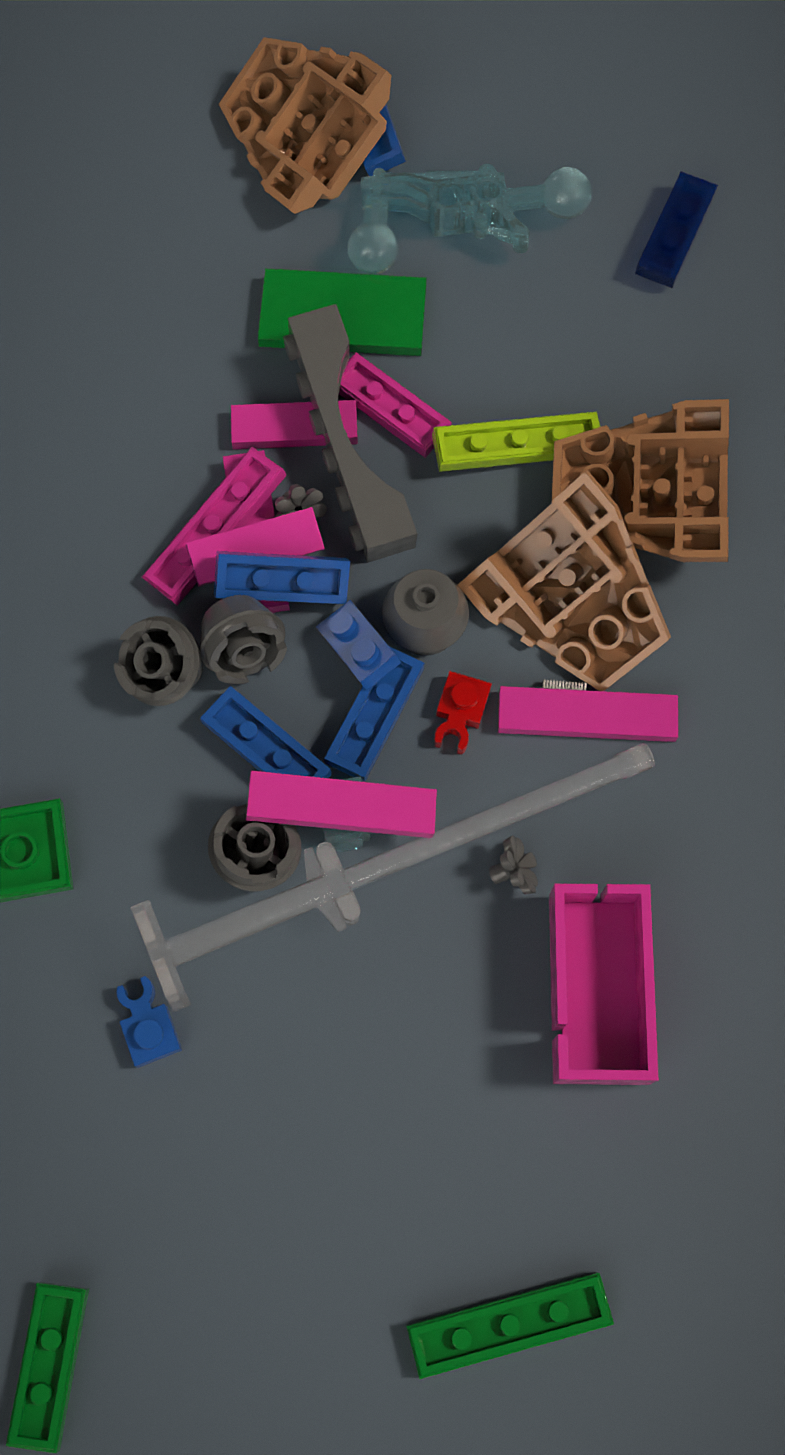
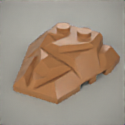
(306, 118)
(662, 475)
(574, 587)

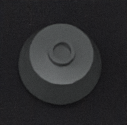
(425, 612)
(241, 639)
(158, 661)
(253, 853)

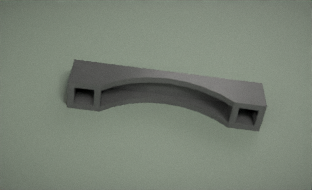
(377, 510)

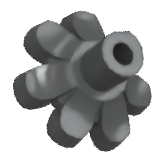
(299, 499)
(515, 866)

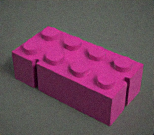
(602, 985)

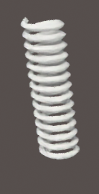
(546, 684)

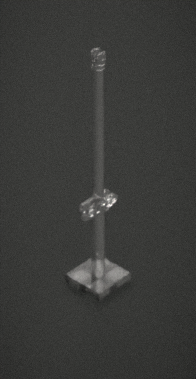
(332, 887)

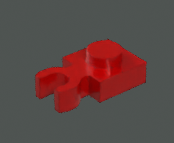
(462, 705)

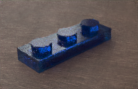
(676, 229)

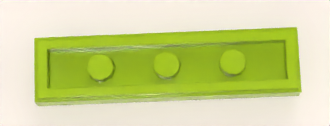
(506, 440)

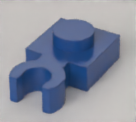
(149, 1030)

